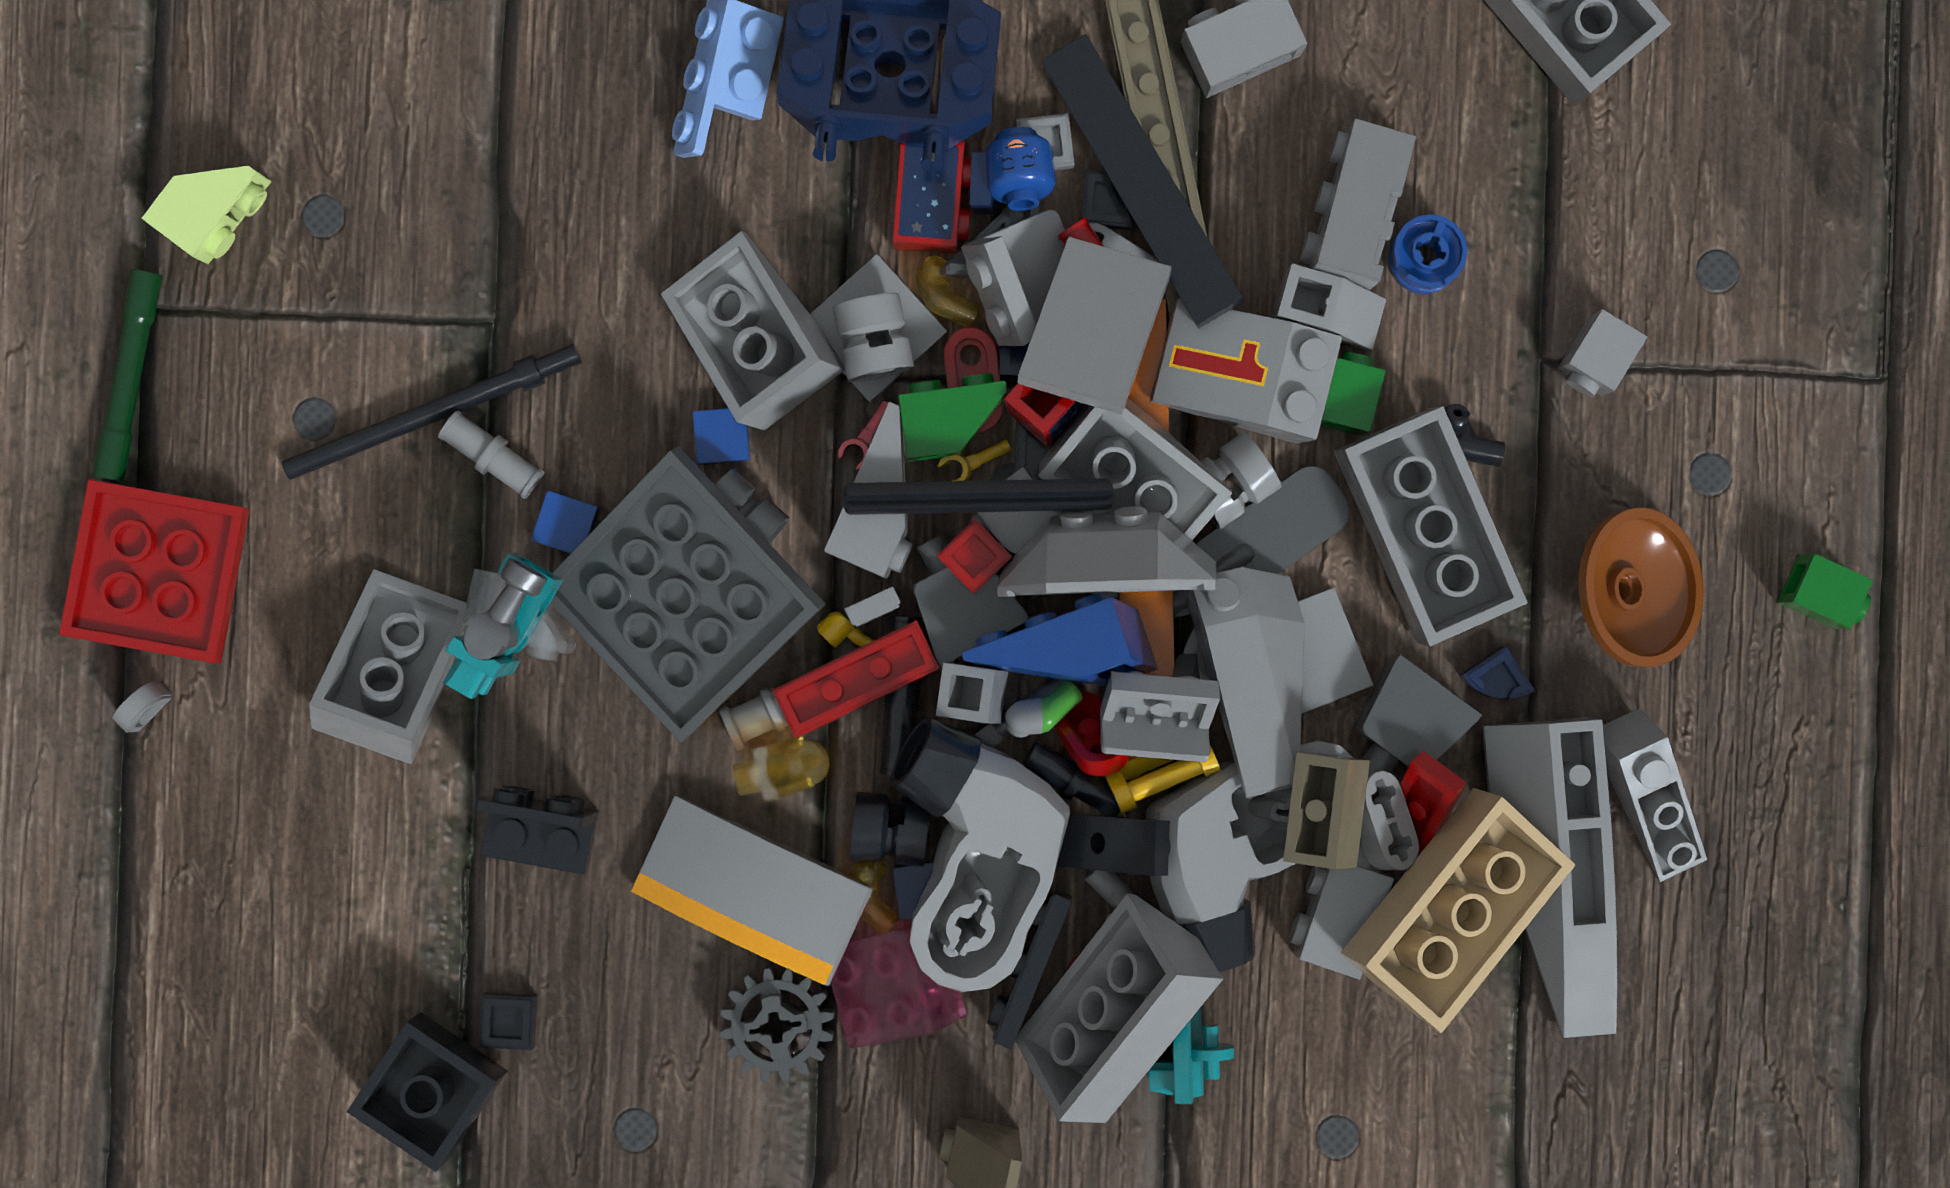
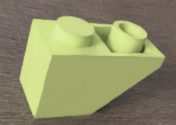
(206, 208)

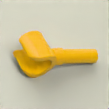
(975, 460)
(837, 627)

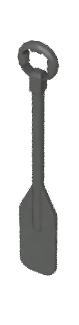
(1263, 539)

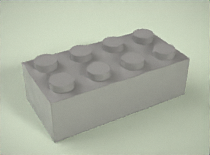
(1581, 39)
(1430, 526)

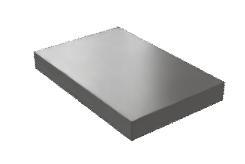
(1094, 325)

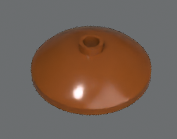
(1641, 587)

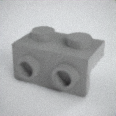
(1158, 716)

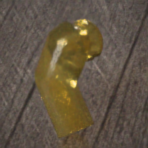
(876, 912)

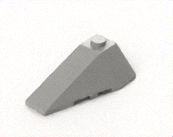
(1256, 651)

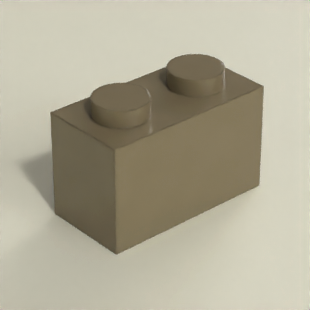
(1326, 811)

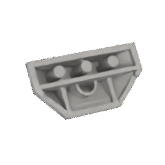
(1107, 555)

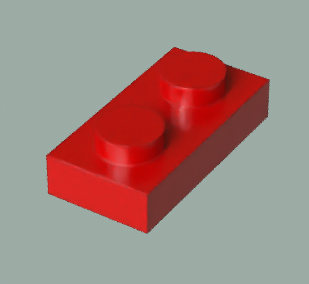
(1430, 795)

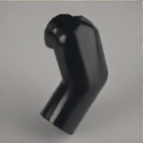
(1475, 448)

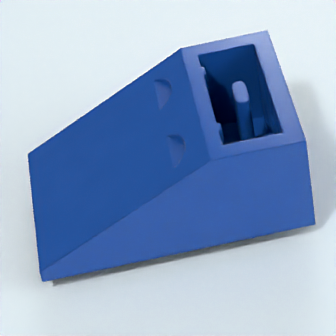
(1073, 647)

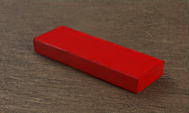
(856, 679)

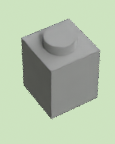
(1601, 354)
(971, 693)

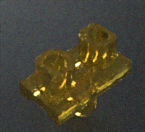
(782, 768)

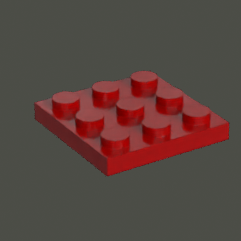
(154, 571)

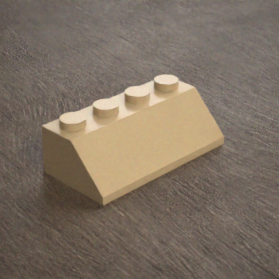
(1458, 908)

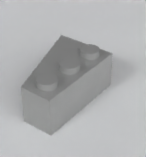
(1359, 202)

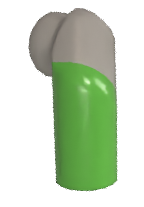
(1043, 713)

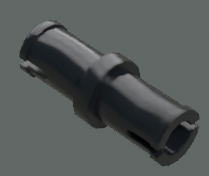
(1070, 779)

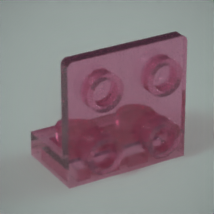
(887, 994)

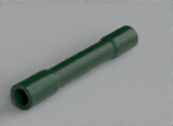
(138, 316)

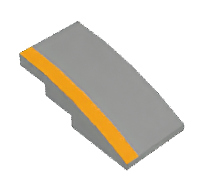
(752, 890)

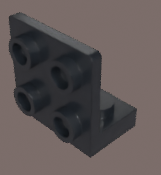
(538, 832)

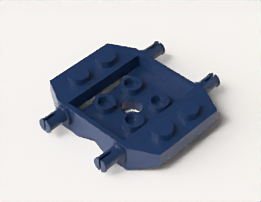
(890, 106)

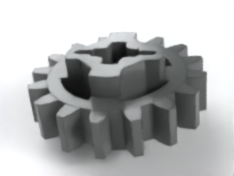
(773, 1000)

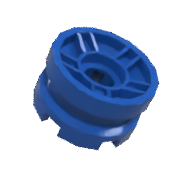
(1406, 259)

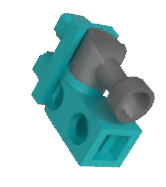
(504, 630)

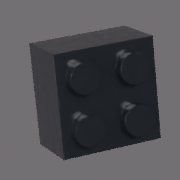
(427, 1091)

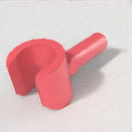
(866, 435)

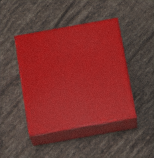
(974, 556)

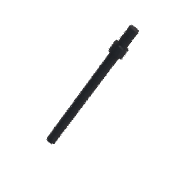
(527, 373)

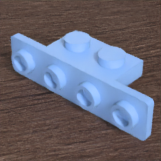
(727, 71)

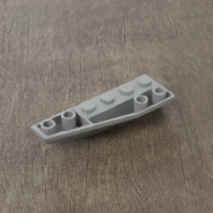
(1560, 784)

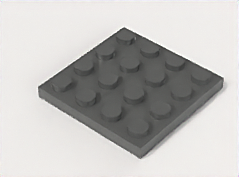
(681, 594)

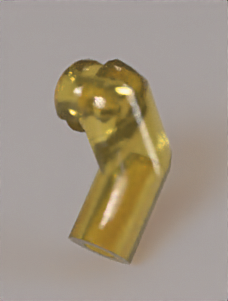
(939, 296)

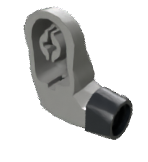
(1216, 849)
(990, 858)

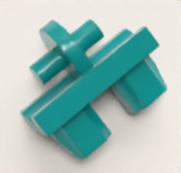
(1184, 1073)

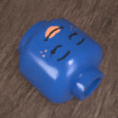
(1020, 168)

